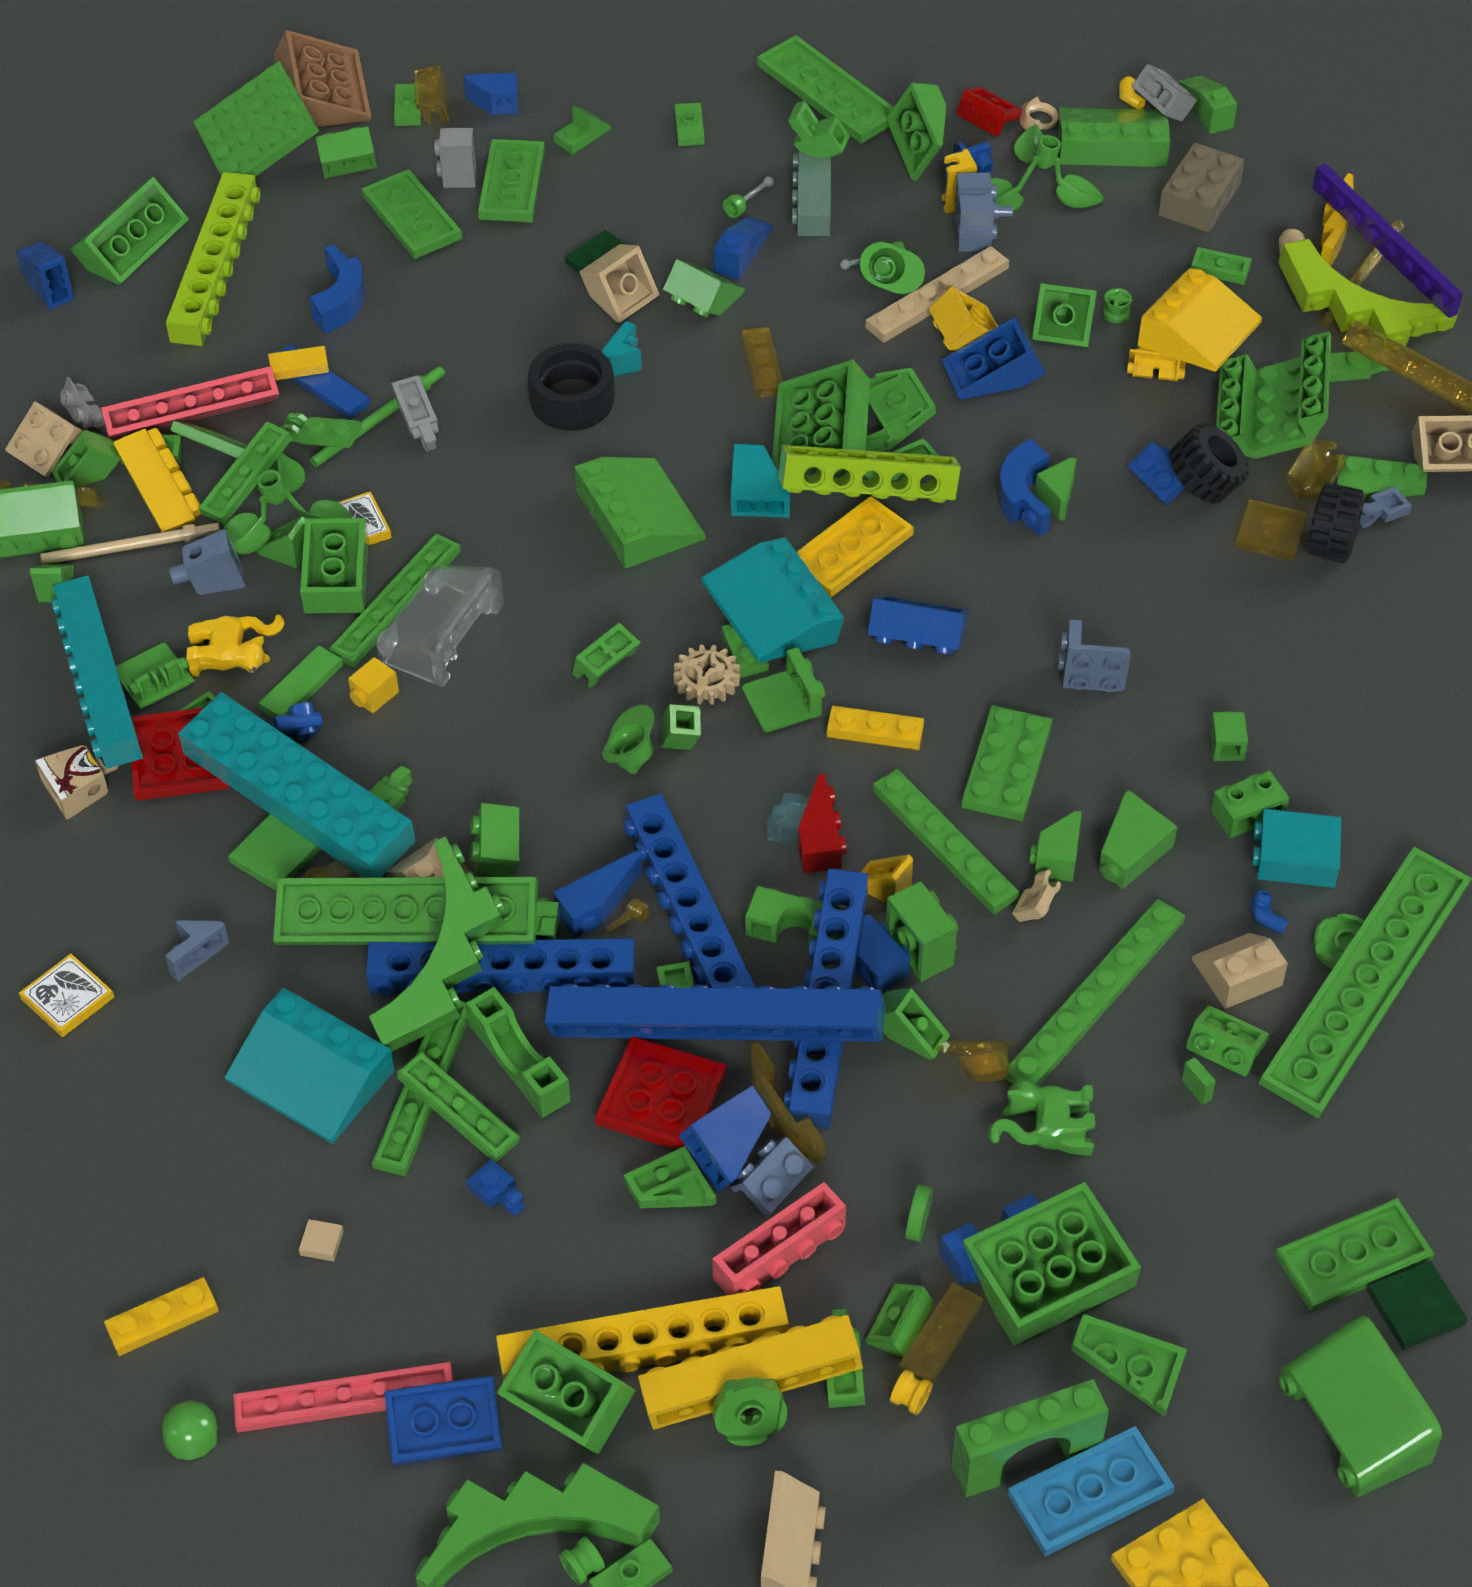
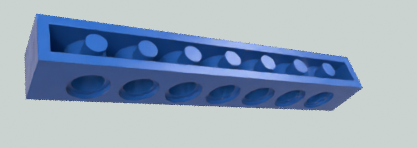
(680, 886)
(850, 890)
(518, 977)

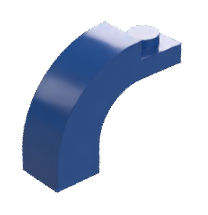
(345, 298)
(1016, 476)

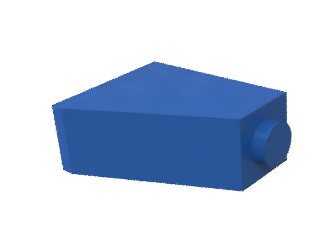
(46, 273)
(727, 1136)

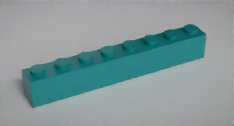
(97, 673)

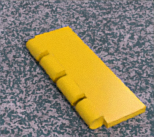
(158, 479)

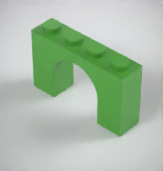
(984, 1445)

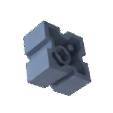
(977, 211)

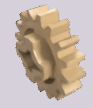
(706, 674)

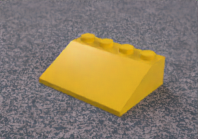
(1198, 321)

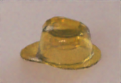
(980, 1059)

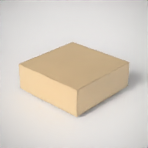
(321, 1240)

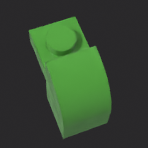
(816, 137)

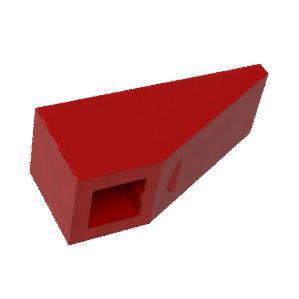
(818, 834)

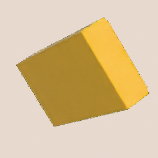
(299, 363)

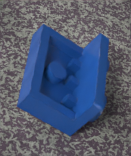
(1155, 471)

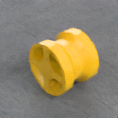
(911, 1392)

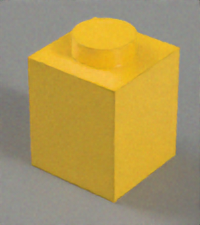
(373, 685)

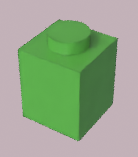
(680, 727)
(1228, 736)

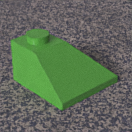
(1064, 315)

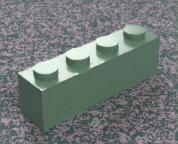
(812, 196)

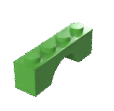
(499, 1031)

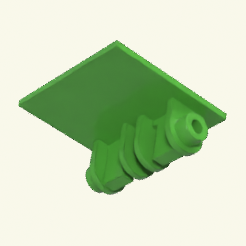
(153, 675)

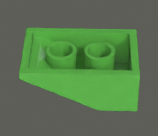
(918, 126)
(566, 1391)

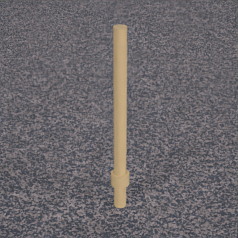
(188, 533)

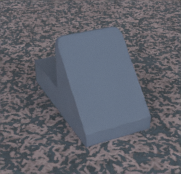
(199, 943)

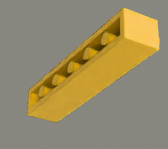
(790, 1359)

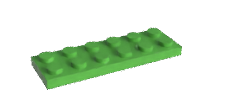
(826, 87)

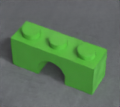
(775, 911)

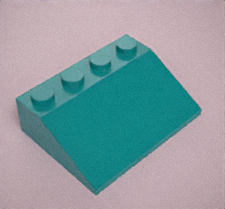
(774, 601)
(310, 1065)

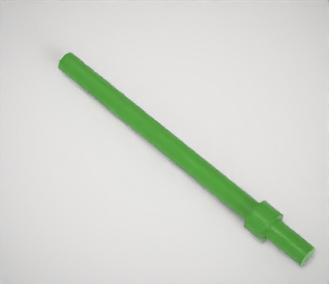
(376, 417)

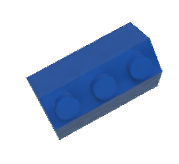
(917, 623)

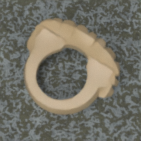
(1033, 106)

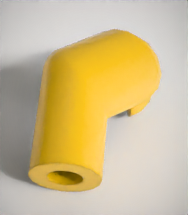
(1128, 94)

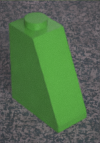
(1135, 841)

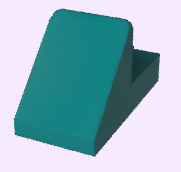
(622, 350)

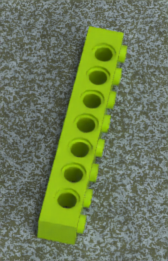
(212, 259)

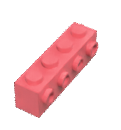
(780, 1242)

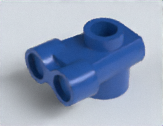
(301, 722)

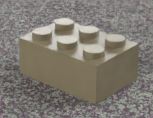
(1201, 187)

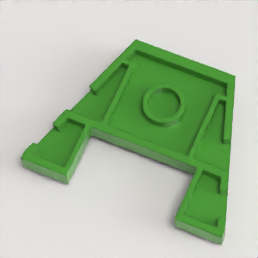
(898, 406)

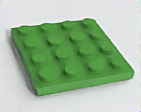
(257, 124)

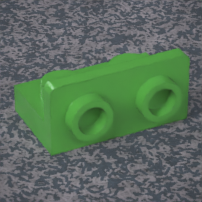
(1226, 1040)

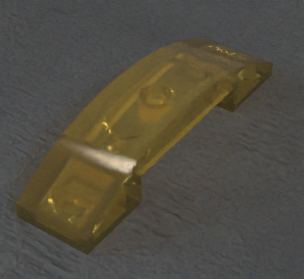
(801, 1134)

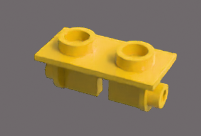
(1143, 361)

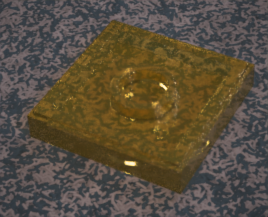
(1271, 530)

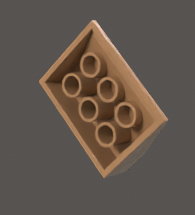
(326, 78)

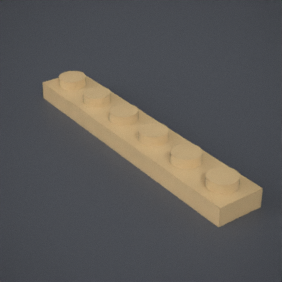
(916, 305)

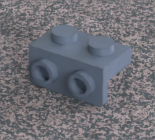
(772, 1174)

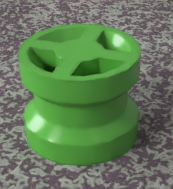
(1117, 305)
(581, 1561)

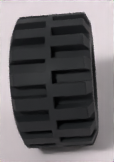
(1209, 463)
(1335, 522)

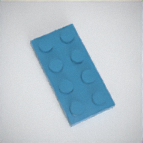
(1090, 1491)

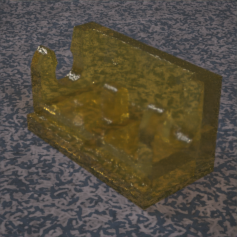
(432, 93)
(1314, 469)

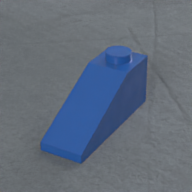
(739, 246)
(594, 897)

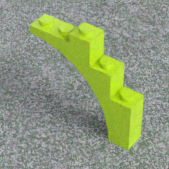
(1320, 286)

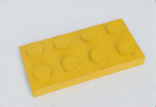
(854, 544)

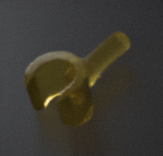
(635, 909)

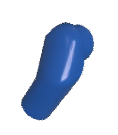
(1263, 913)

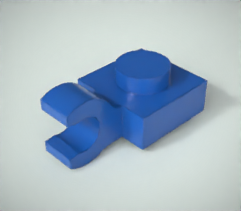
(495, 1185)

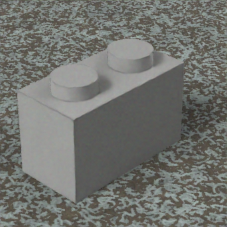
(457, 157)

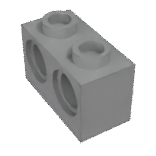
(1164, 92)

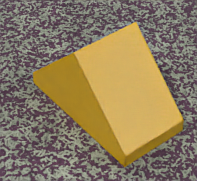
(888, 876)

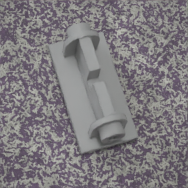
(81, 405)

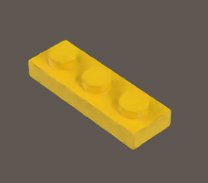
(875, 727)
(161, 1316)

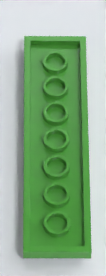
(392, 910)

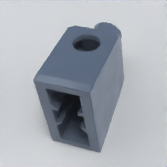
(210, 565)

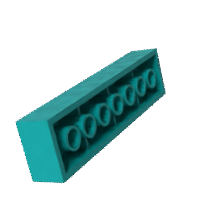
(297, 787)

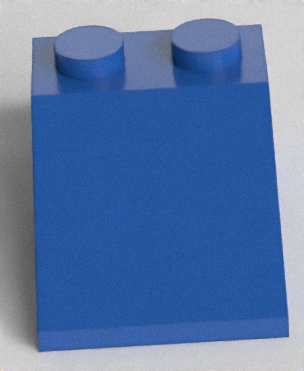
(994, 362)

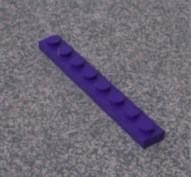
(1387, 241)

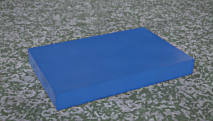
(443, 1420)

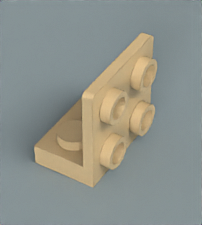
(42, 439)

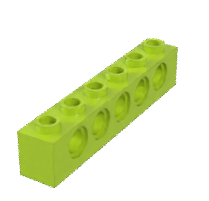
(797, 459)

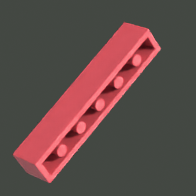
(190, 403)

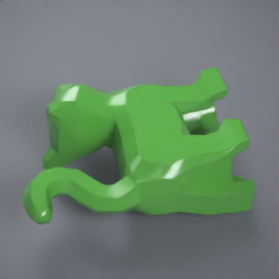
(1053, 1122)

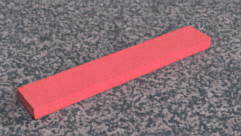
(329, 1397)

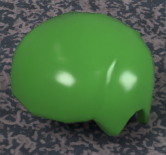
(189, 1430)

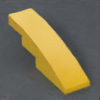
(1334, 229)

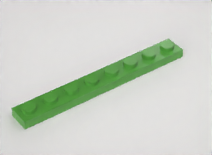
(1095, 994)

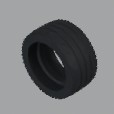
(571, 362)

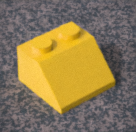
(960, 318)

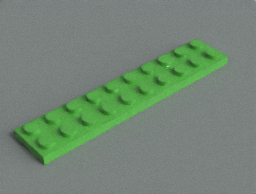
(1364, 982)

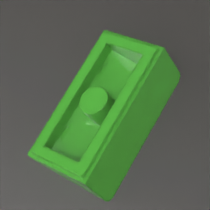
(900, 1319)

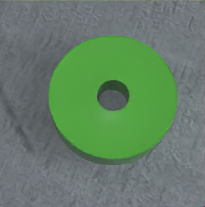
(919, 1213)

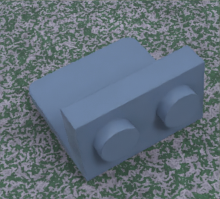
(1091, 665)

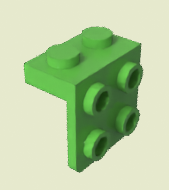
(786, 696)

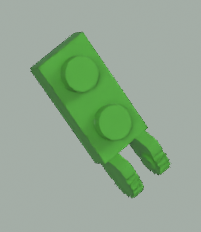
(322, 430)

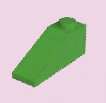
(1214, 103)

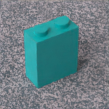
(1297, 848)

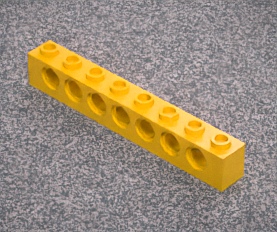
(659, 1325)

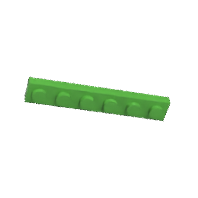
(945, 842)

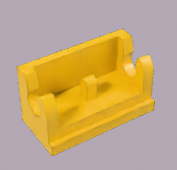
(965, 164)

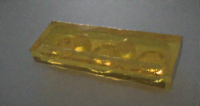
(762, 361)
(942, 1333)

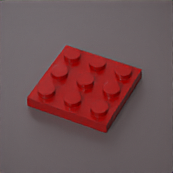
(164, 766)
(659, 1093)

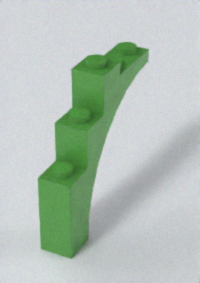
(427, 1001)
(531, 1507)

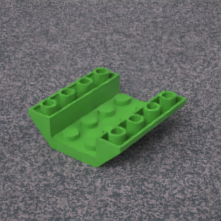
(1276, 404)

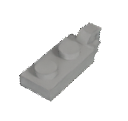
(416, 410)

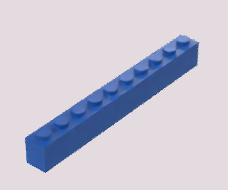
(716, 1013)

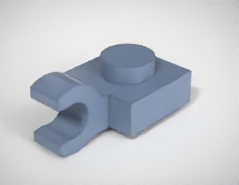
(1385, 504)

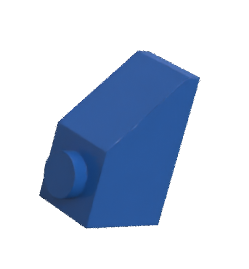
(493, 92)

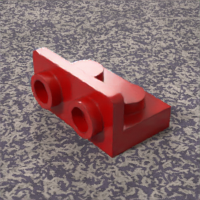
(987, 110)

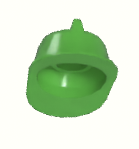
(892, 268)
(630, 739)

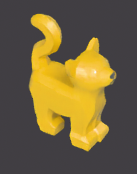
(226, 644)

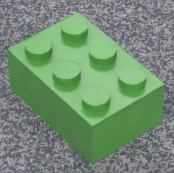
(334, 565)

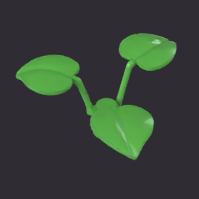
(1043, 151)
(275, 485)

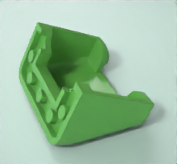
(1364, 1406)

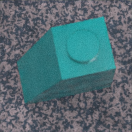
(756, 484)

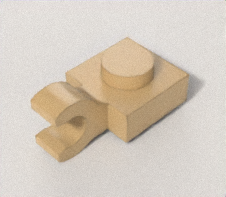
(1035, 901)

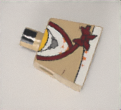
(73, 779)

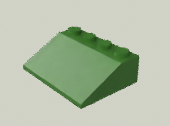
(1113, 137)
(823, 411)
(636, 508)
(1051, 1263)

